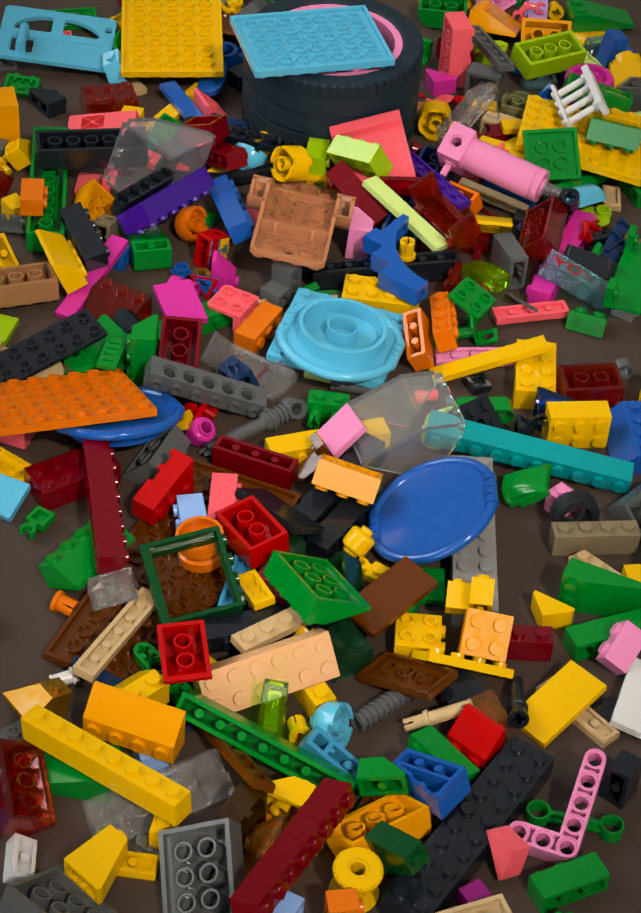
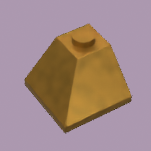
(48, 693)

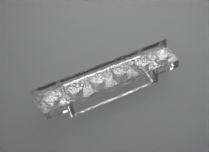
(200, 774)

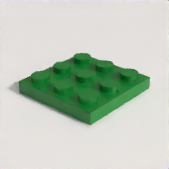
(555, 151)

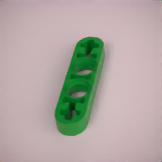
(154, 659)

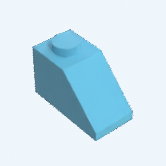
(112, 66)

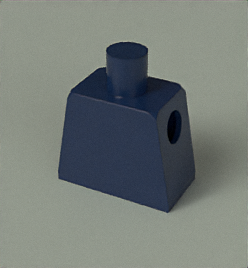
(237, 370)

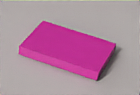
(179, 300)

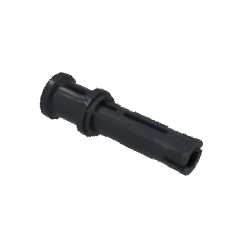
(517, 706)

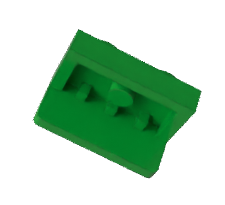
(586, 322)

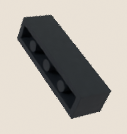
(84, 236)
(336, 526)

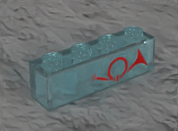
(574, 279)

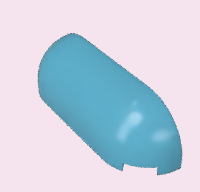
(589, 194)

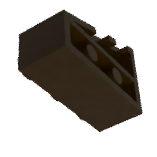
(246, 807)

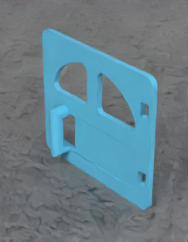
(55, 47)

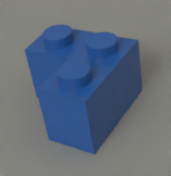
(611, 45)

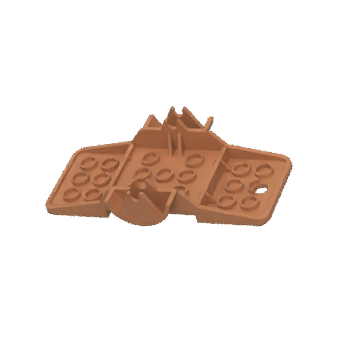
(296, 220)

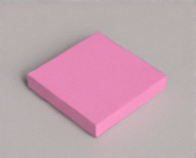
(342, 430)

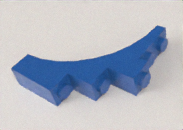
(392, 272)

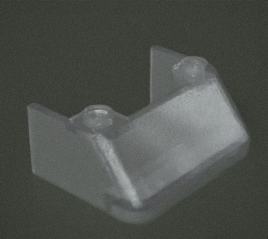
(477, 101)
(270, 375)

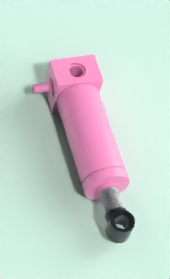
(465, 152)

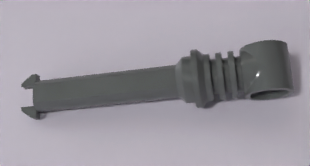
(267, 420)

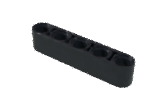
(141, 190)

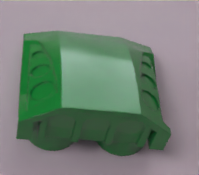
(526, 485)

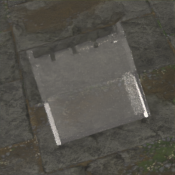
(155, 144)
(407, 422)

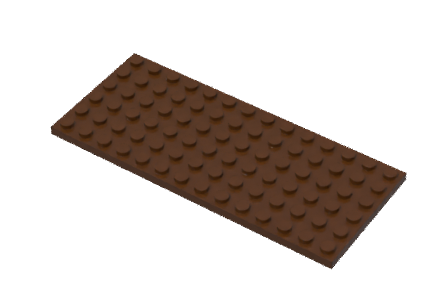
(182, 589)

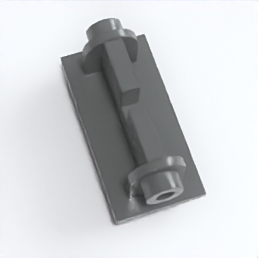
(16, 224)

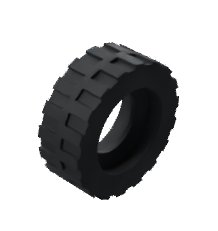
(574, 500)

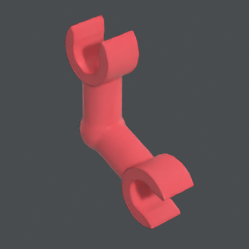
(527, 5)

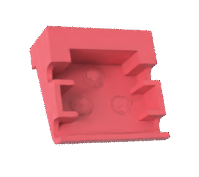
(388, 132)

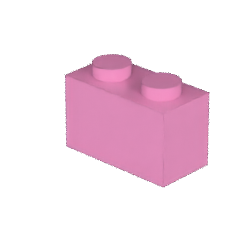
(620, 648)

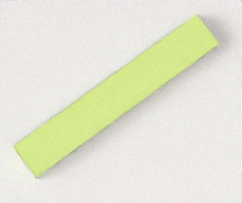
(398, 206)

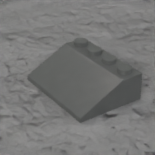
(201, 866)
(49, 893)

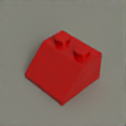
(477, 736)

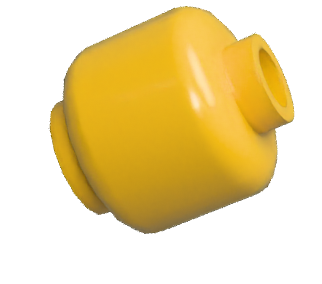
(358, 541)

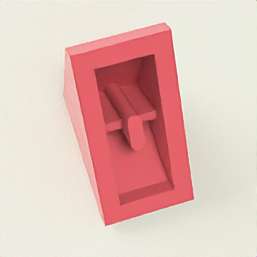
(508, 851)

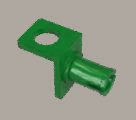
(472, 331)

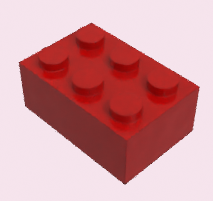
(252, 531)

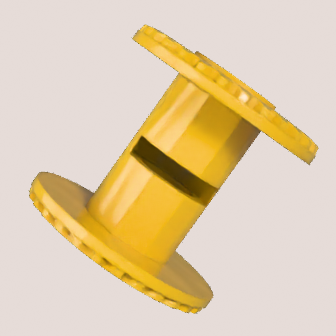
(360, 870)

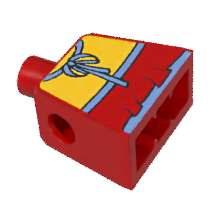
(206, 243)

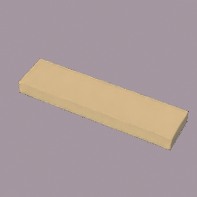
(594, 726)

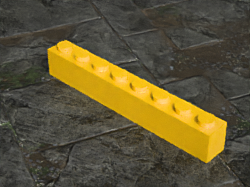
(107, 765)

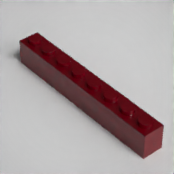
(104, 507)
(294, 848)

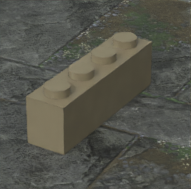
(595, 537)

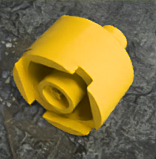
(430, 116)
(290, 163)

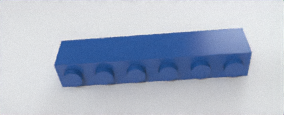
(232, 209)

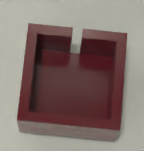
(212, 123)

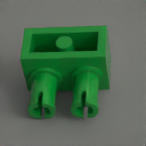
(323, 406)

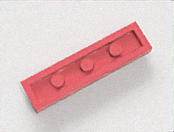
(520, 313)

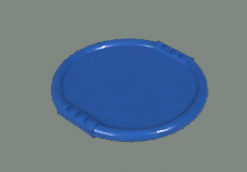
(136, 430)
(433, 510)

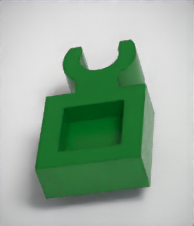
(37, 520)

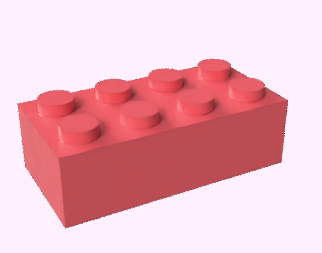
(456, 46)

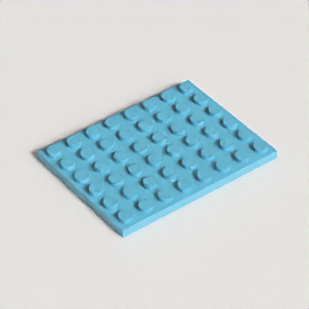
(311, 41)

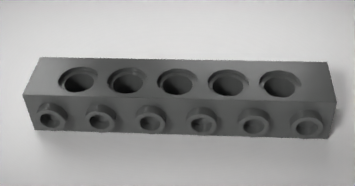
(204, 387)

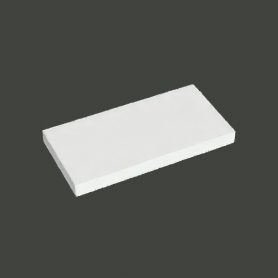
(628, 705)

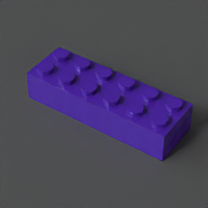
(166, 202)

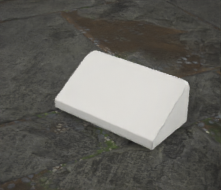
(19, 858)

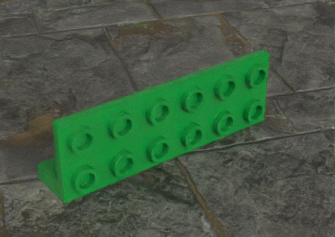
(624, 288)

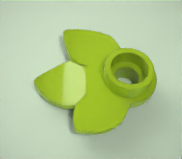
(602, 211)

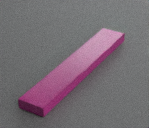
(75, 301)

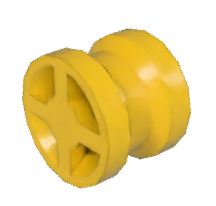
(237, 4)

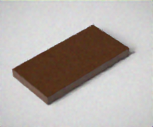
(393, 596)
(407, 675)

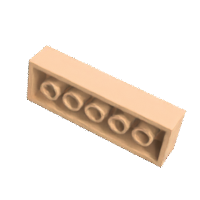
(295, 660)

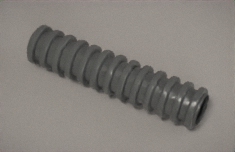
(379, 709)

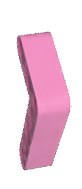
(573, 816)

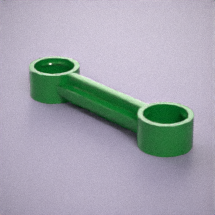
(557, 818)

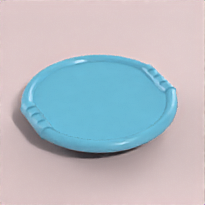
(340, 339)

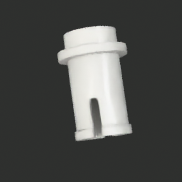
(66, 676)

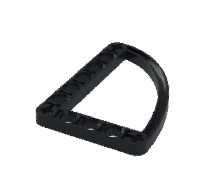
(263, 145)

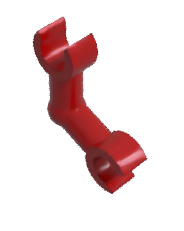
(586, 226)

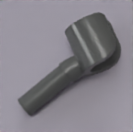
(141, 845)

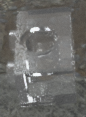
(113, 588)

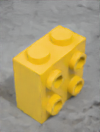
(418, 632)

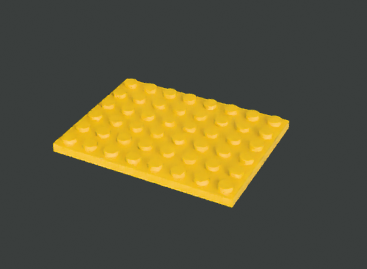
(171, 38)
(593, 158)

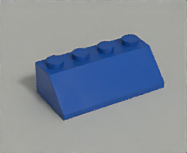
(625, 433)

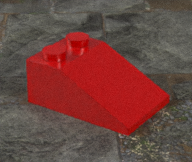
(183, 652)

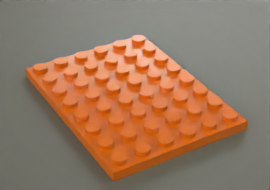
(70, 401)

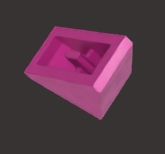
(439, 83)

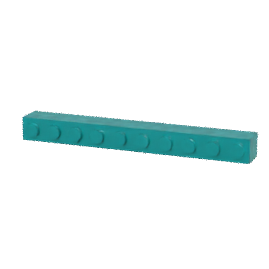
(529, 451)

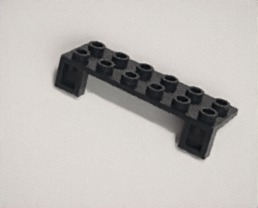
(50, 346)

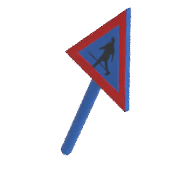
(207, 284)

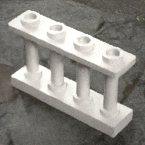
(594, 95)

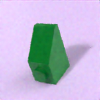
(380, 777)

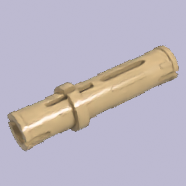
(434, 716)

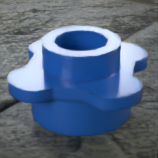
(181, 269)

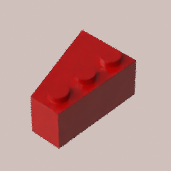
(158, 495)

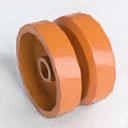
(201, 558)

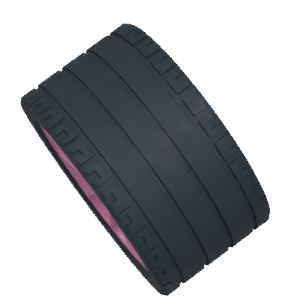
(311, 103)

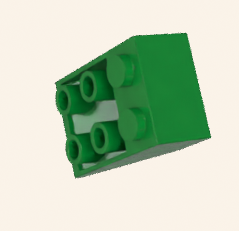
(150, 250)

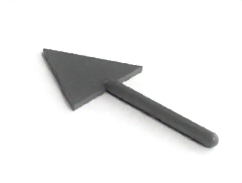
(519, 301)

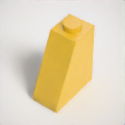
(97, 862)

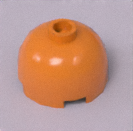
(189, 222)

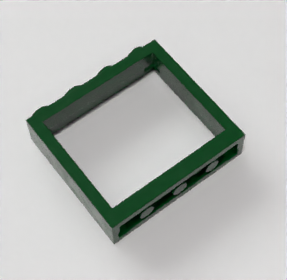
(184, 542)

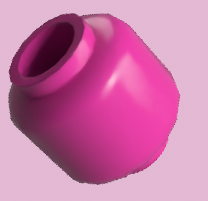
(200, 431)

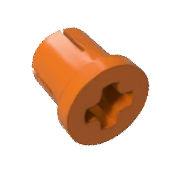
(61, 601)

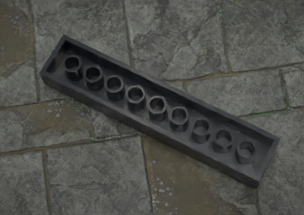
(461, 839)

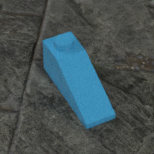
(328, 749)

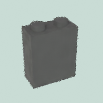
(510, 257)

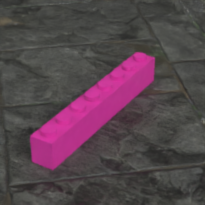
(542, 289)

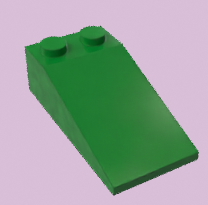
(596, 17)
(598, 590)
(70, 782)

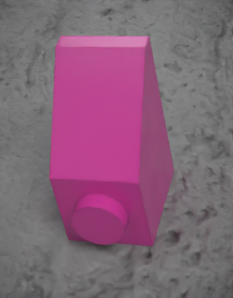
(224, 271)

